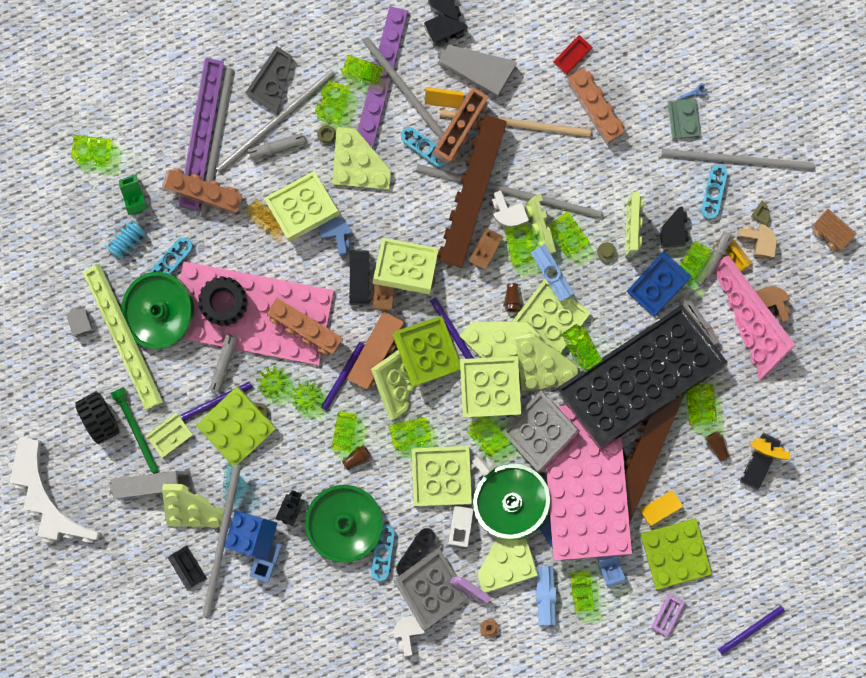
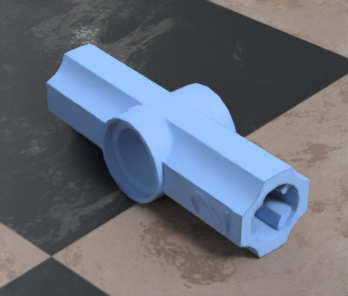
(559, 283)
(546, 595)

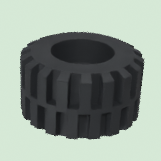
(213, 287)
(97, 417)

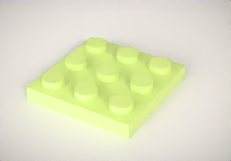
(301, 206)
(633, 224)
(405, 266)
(551, 316)
(490, 387)
(441, 476)

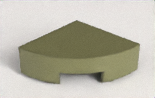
(762, 214)

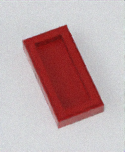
(572, 54)

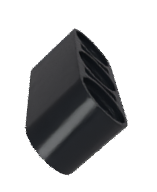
(359, 277)
(759, 465)
(417, 542)

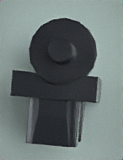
(290, 508)

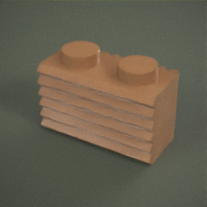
(833, 231)

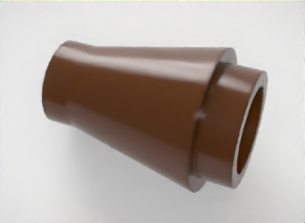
(512, 298)
(717, 444)
(357, 457)

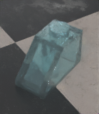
(243, 489)

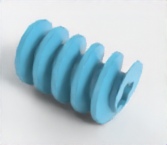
(125, 240)

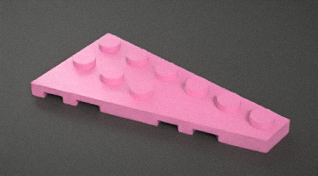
(755, 322)

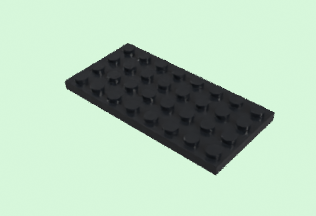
(642, 377)

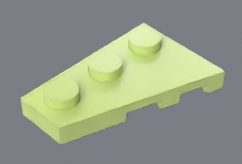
(538, 220)

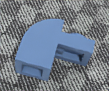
(336, 229)
(262, 568)
(611, 570)

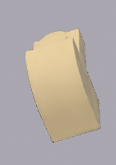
(764, 240)

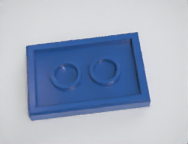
(659, 283)

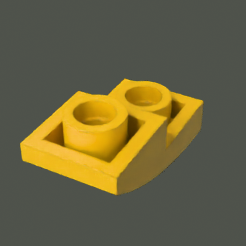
(762, 447)

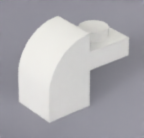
(508, 216)
(404, 628)

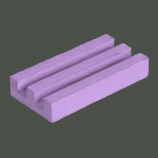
(470, 589)
(660, 629)

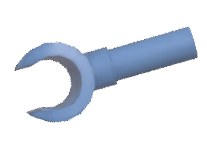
(694, 92)

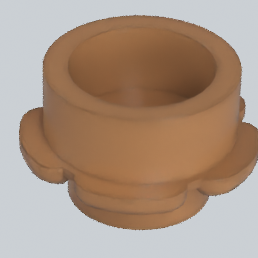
(494, 628)

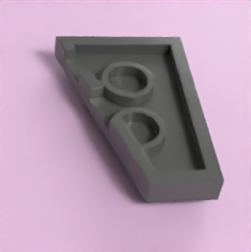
(271, 80)

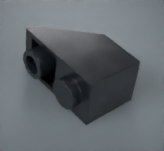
(445, 8)
(443, 29)
(673, 231)

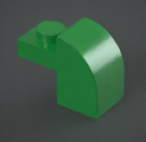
(132, 195)

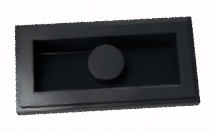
(186, 567)

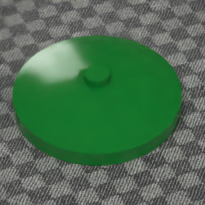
(158, 310)
(512, 502)
(343, 523)

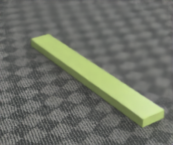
(122, 337)

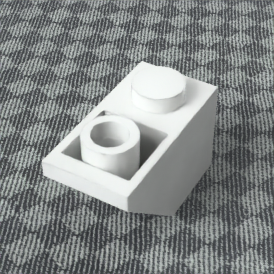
(460, 526)

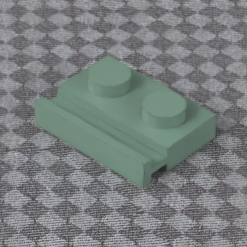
(683, 118)

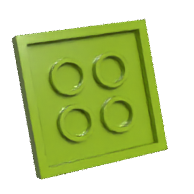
(427, 351)
(236, 426)
(675, 553)

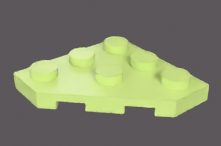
(358, 162)
(496, 337)
(542, 364)
(393, 384)
(189, 510)
(507, 565)

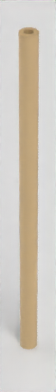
(531, 125)

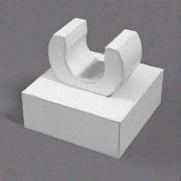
(484, 464)

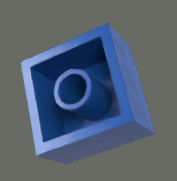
(250, 535)

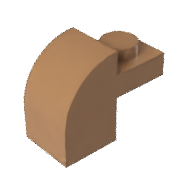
(486, 249)
(383, 297)
(775, 297)

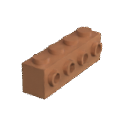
(595, 106)
(459, 126)
(200, 191)
(300, 324)
(375, 350)

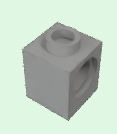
(79, 321)

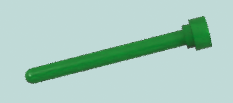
(120, 397)

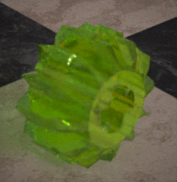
(272, 375)
(311, 391)

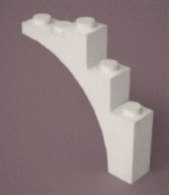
(53, 522)

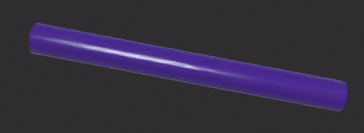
(451, 329)
(342, 377)
(212, 403)
(751, 630)

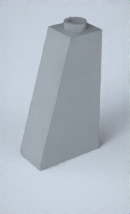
(478, 68)
(148, 484)

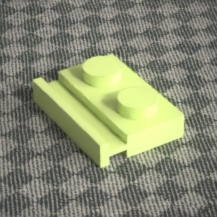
(169, 435)

